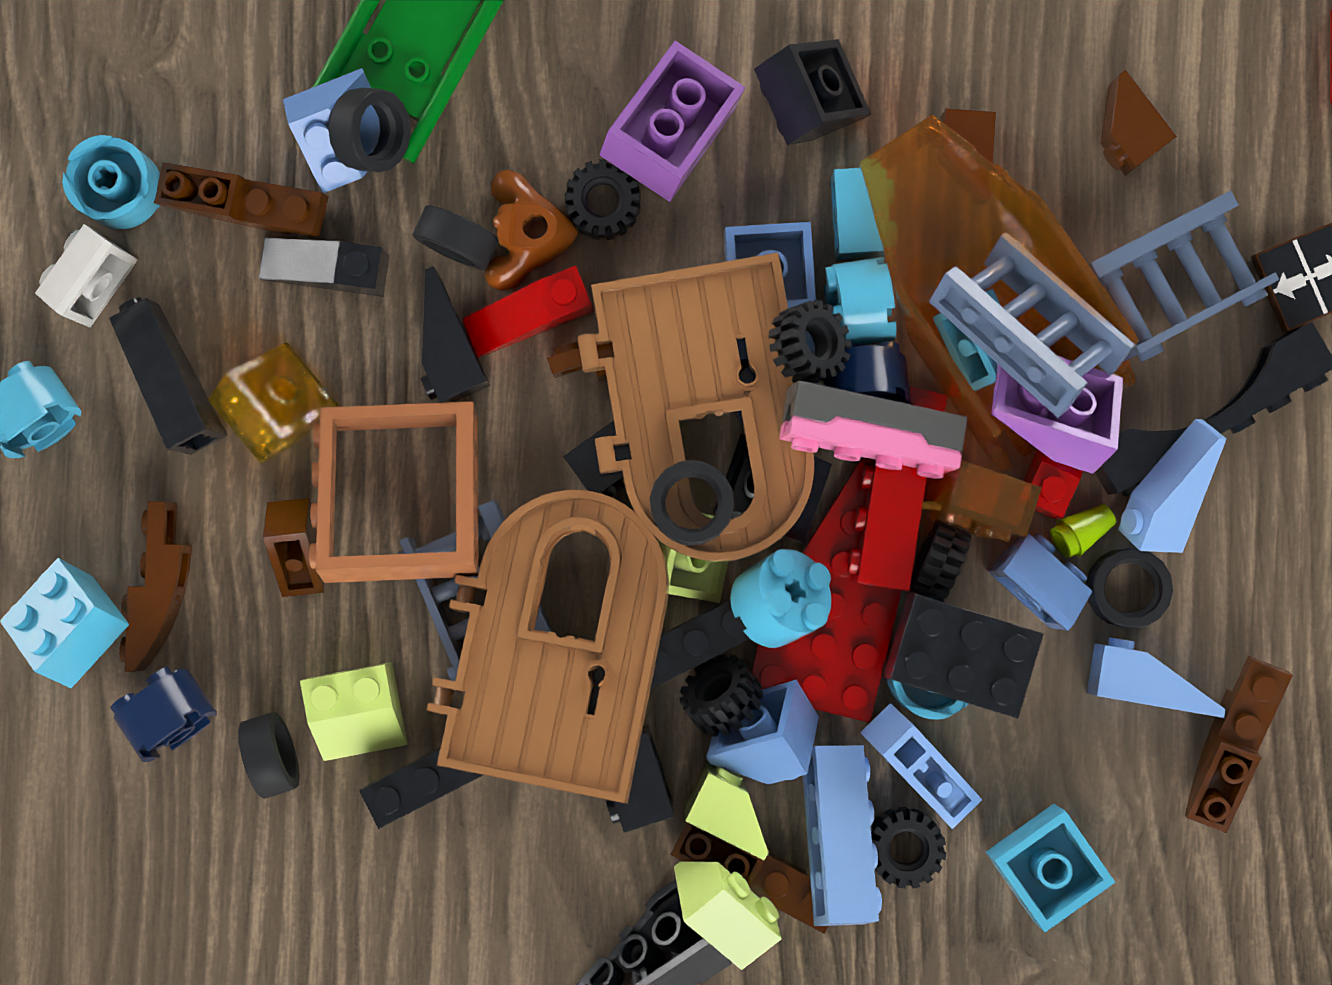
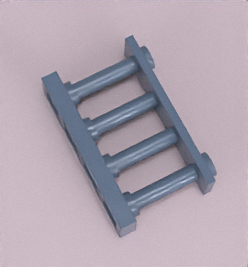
(1178, 237)
(1014, 346)
(489, 522)

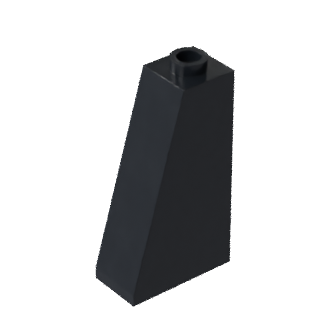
(166, 378)

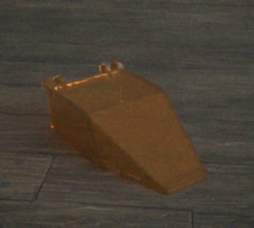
(945, 209)

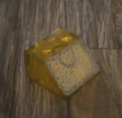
(271, 401)

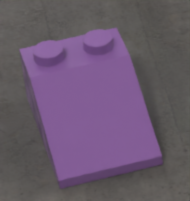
(1080, 436)

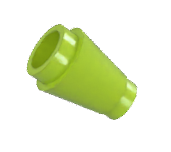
(1081, 530)

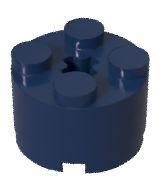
(875, 372)
(163, 713)

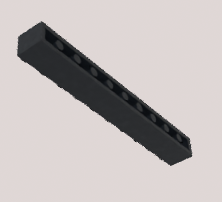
(678, 652)

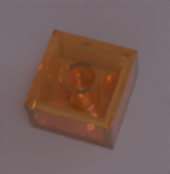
(982, 502)

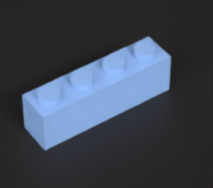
(840, 837)

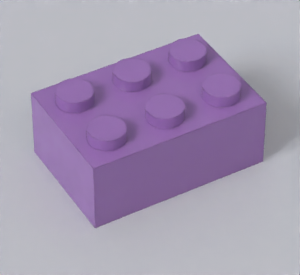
(671, 121)

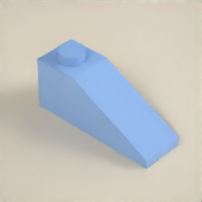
(1171, 494)
(1138, 677)
(921, 765)

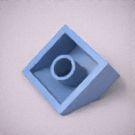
(309, 119)
(1041, 581)
(774, 742)

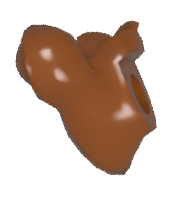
(528, 227)

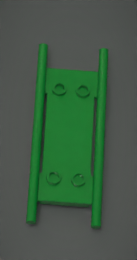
(414, 52)

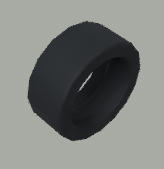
(345, 127)
(455, 237)
(688, 469)
(1161, 584)
(268, 755)

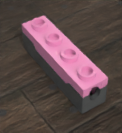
(872, 429)

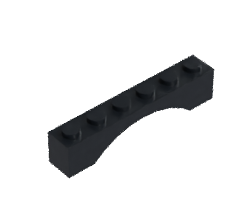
(1280, 369)

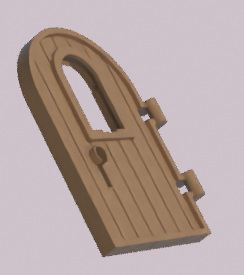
(679, 362)
(533, 690)

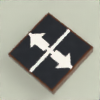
(1303, 275)

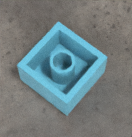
(64, 623)
(1050, 867)

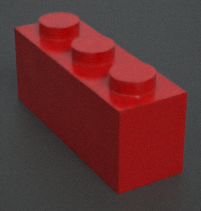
(887, 527)

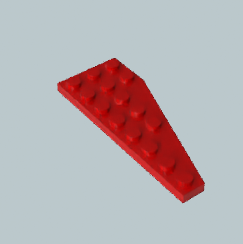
(844, 658)

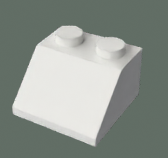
(85, 276)

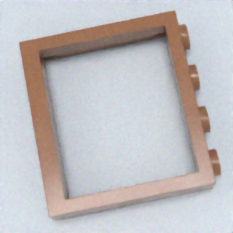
(397, 566)

